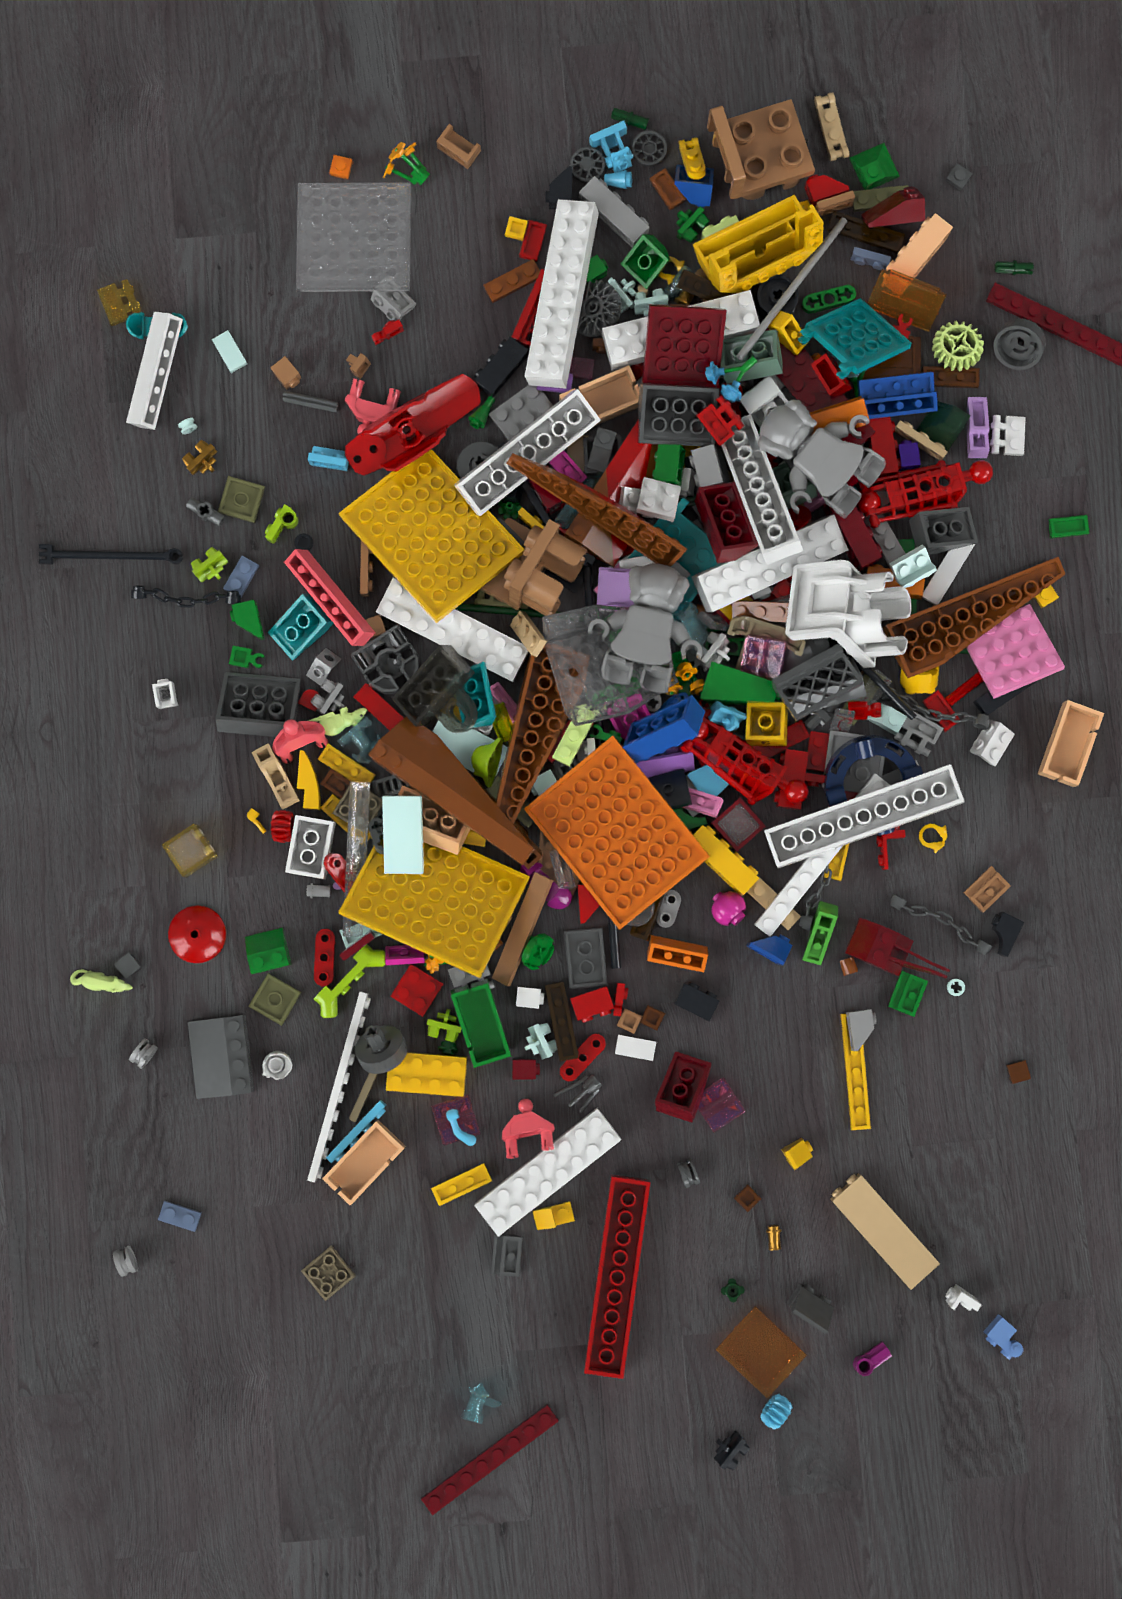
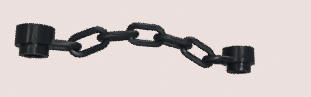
(231, 597)

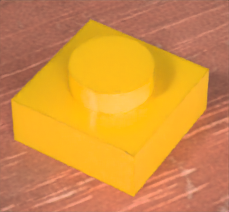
(516, 228)
(1046, 596)

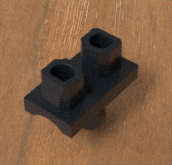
(729, 1448)

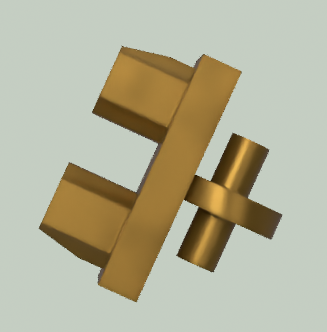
(204, 458)

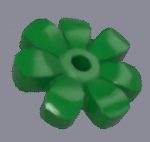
(512, 511)

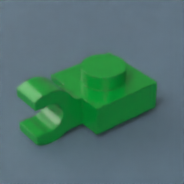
(605, 736)

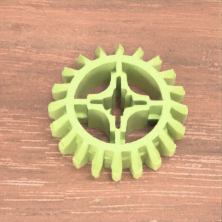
(951, 337)

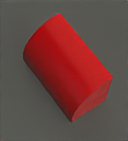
(826, 370)

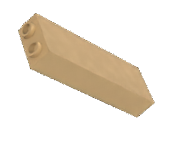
(884, 1230)

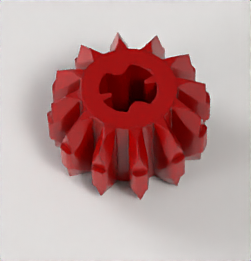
(282, 826)

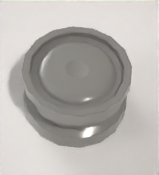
(143, 1053)
(125, 1261)

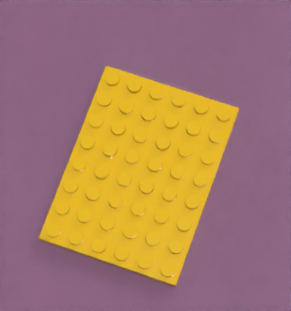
(431, 535)
(447, 912)

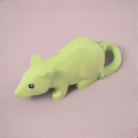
(336, 723)
(98, 981)

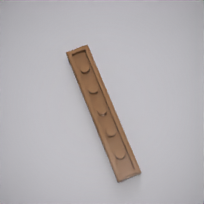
(522, 929)

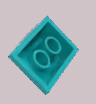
(300, 626)

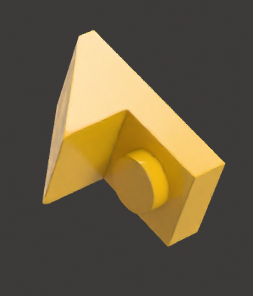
(553, 1215)

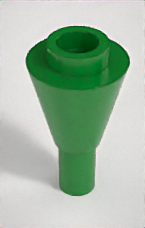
(479, 417)

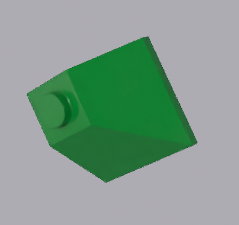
(874, 167)
(646, 260)

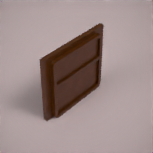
(901, 364)

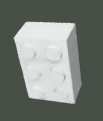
(309, 846)

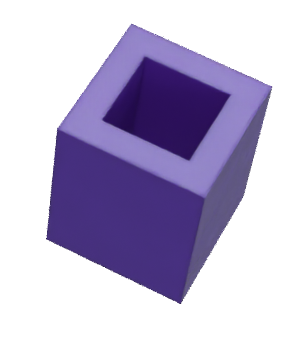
(908, 455)

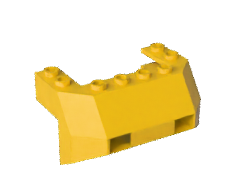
(760, 246)

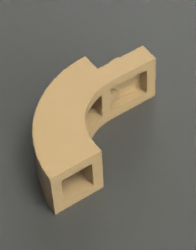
(276, 776)

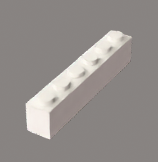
(154, 370)

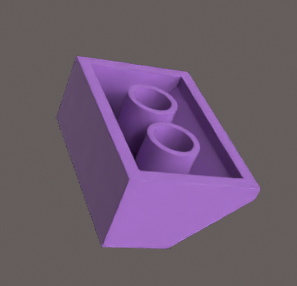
(669, 761)

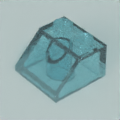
(688, 615)

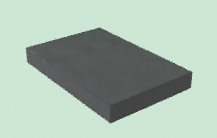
(585, 958)

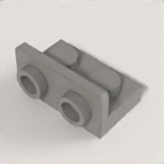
(393, 303)

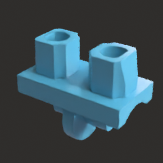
(726, 716)

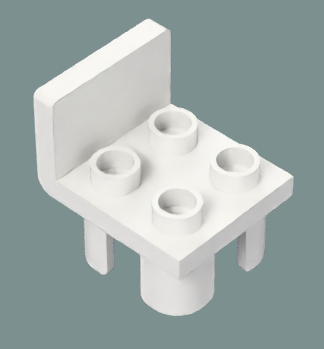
(848, 607)

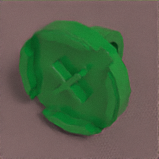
(538, 951)

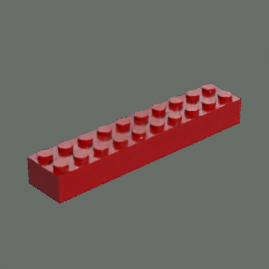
(617, 1276)

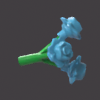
(729, 392)

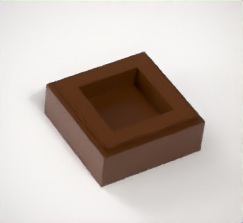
(652, 1017)
(1018, 1071)
(747, 1198)

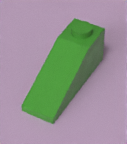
(820, 932)

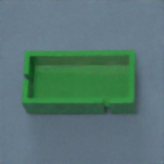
(480, 1023)

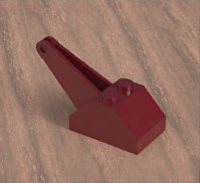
(885, 949)

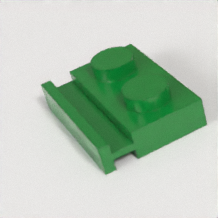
(907, 993)

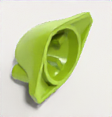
(486, 761)

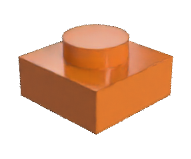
(341, 167)

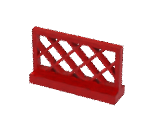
(529, 312)

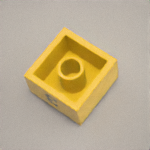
(766, 724)

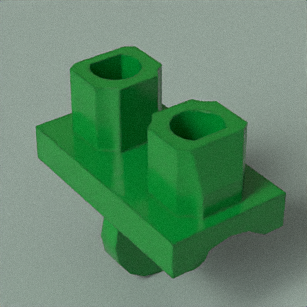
(686, 230)

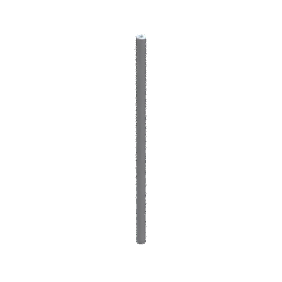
(791, 289)

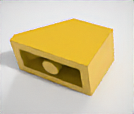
(788, 331)
(797, 1153)

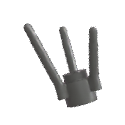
(591, 1086)

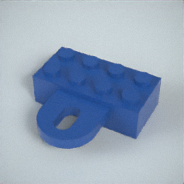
(668, 727)

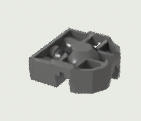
(383, 662)

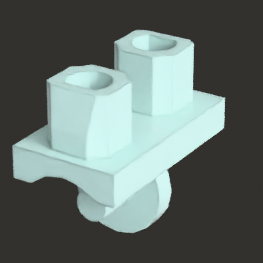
(628, 287)
(641, 303)
(538, 1043)

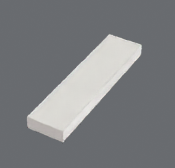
(945, 574)

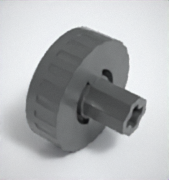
(1022, 334)
(473, 455)
(376, 1040)

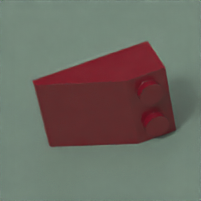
(899, 208)
(683, 1087)

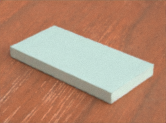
(465, 743)
(403, 834)

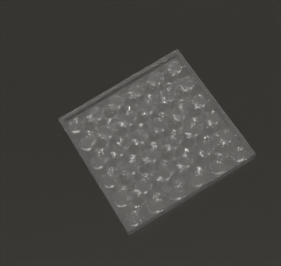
(353, 237)

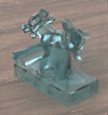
(360, 739)
(476, 1403)

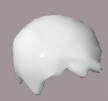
(277, 1065)

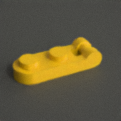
(692, 158)

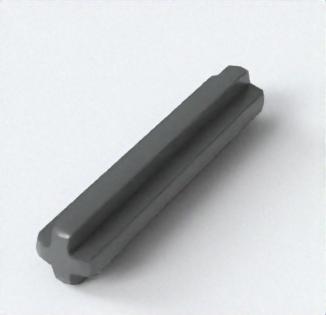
(310, 401)

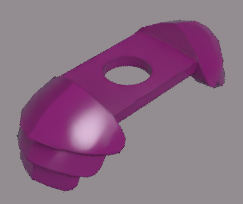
(557, 897)

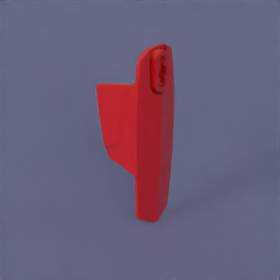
(413, 427)

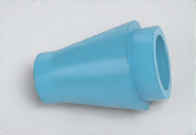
(619, 179)

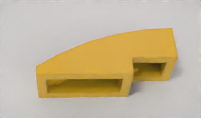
(308, 782)

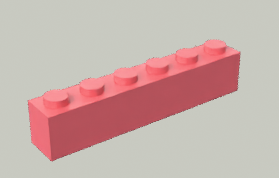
(329, 597)

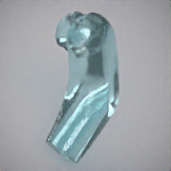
(673, 291)

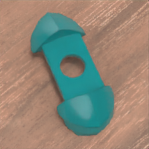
(139, 325)

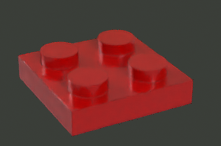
(416, 990)

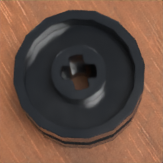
(771, 289)

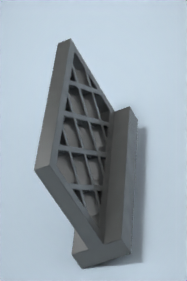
(806, 671)

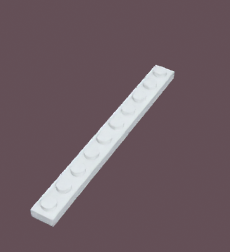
(805, 876)
(337, 1094)

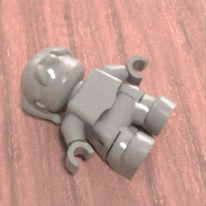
(820, 456)
(647, 629)

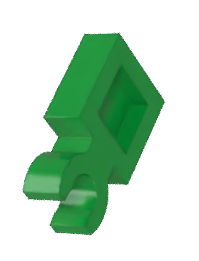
(243, 657)

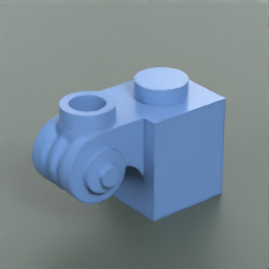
(999, 1333)

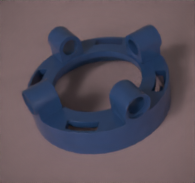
(863, 748)

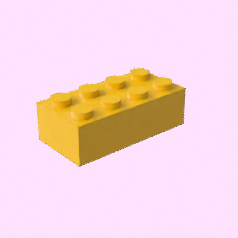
(725, 863)
(429, 1074)

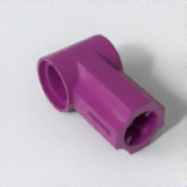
(874, 1358)

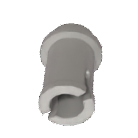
(318, 890)

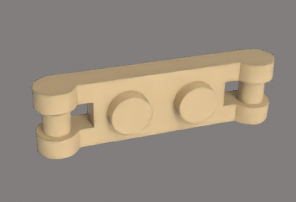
(831, 127)

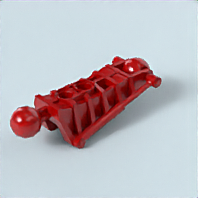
(870, 501)
(751, 772)

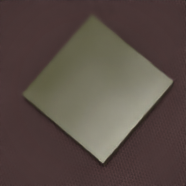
(241, 499)
(275, 999)

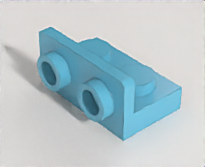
(328, 458)

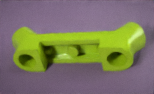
(328, 998)

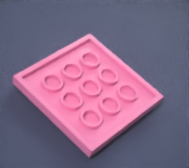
(1014, 653)

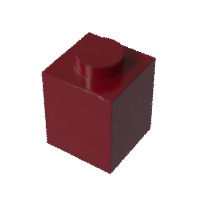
(525, 1069)

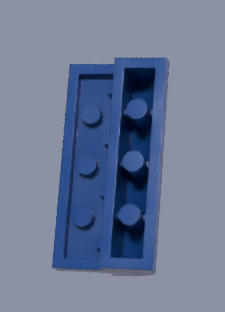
(899, 394)

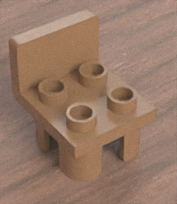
(761, 149)
(524, 578)

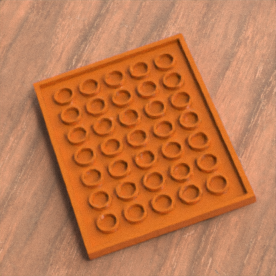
(617, 832)

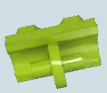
(209, 567)
(452, 1030)

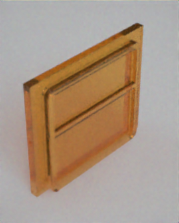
(905, 295)
(761, 1352)

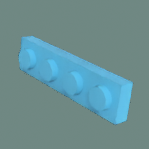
(363, 1126)

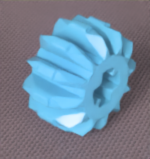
(776, 1411)

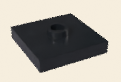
(673, 788)

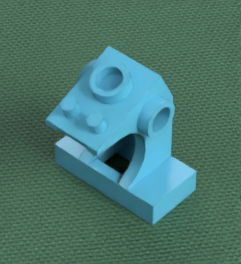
(610, 138)

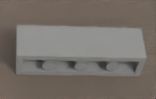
(614, 212)

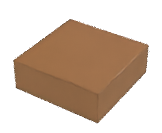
(629, 1021)

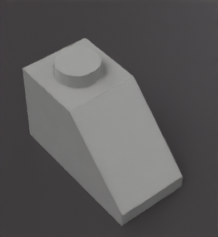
(860, 1027)

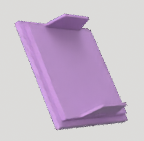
(614, 587)

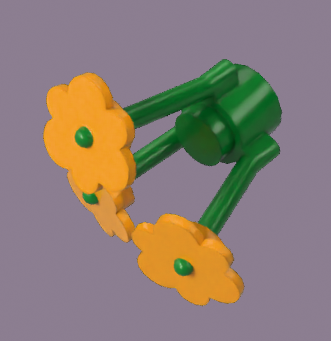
(419, 171)

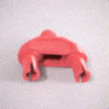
(369, 411)
(297, 735)
(526, 1125)

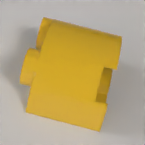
(921, 683)

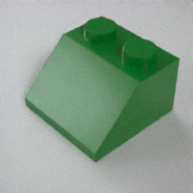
(267, 951)

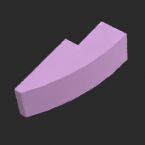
(977, 427)

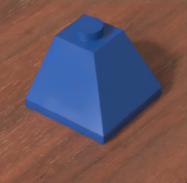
(695, 191)
(772, 948)

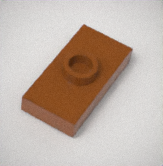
(667, 190)

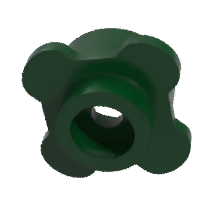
(448, 1048)
(737, 1290)

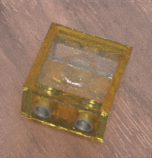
(189, 850)

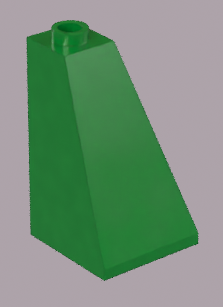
(736, 687)

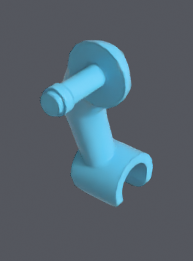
(467, 1138)

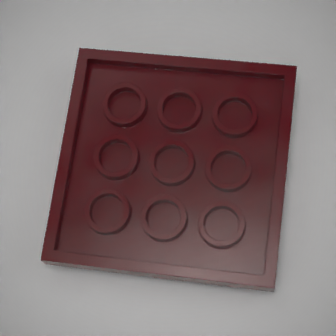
(682, 344)

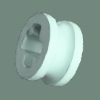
(187, 426)
(960, 983)

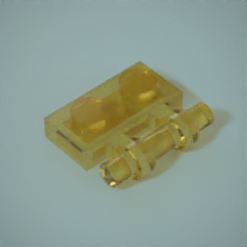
(113, 304)

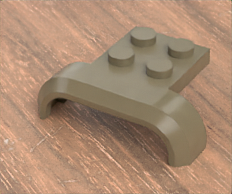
(751, 626)

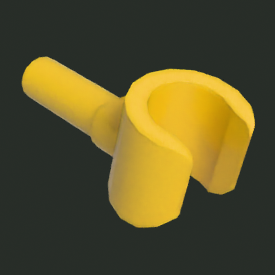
(252, 815)

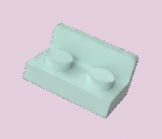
(912, 567)

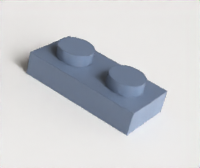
(876, 260)
(241, 575)
(179, 1216)

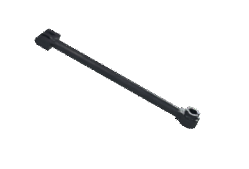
(50, 554)

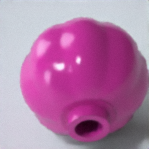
(728, 908)

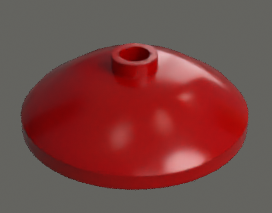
(210, 934)

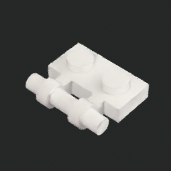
(1013, 436)

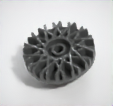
(599, 308)

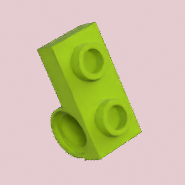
(273, 530)

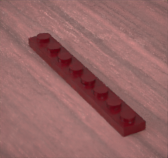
(1056, 323)
(489, 1459)

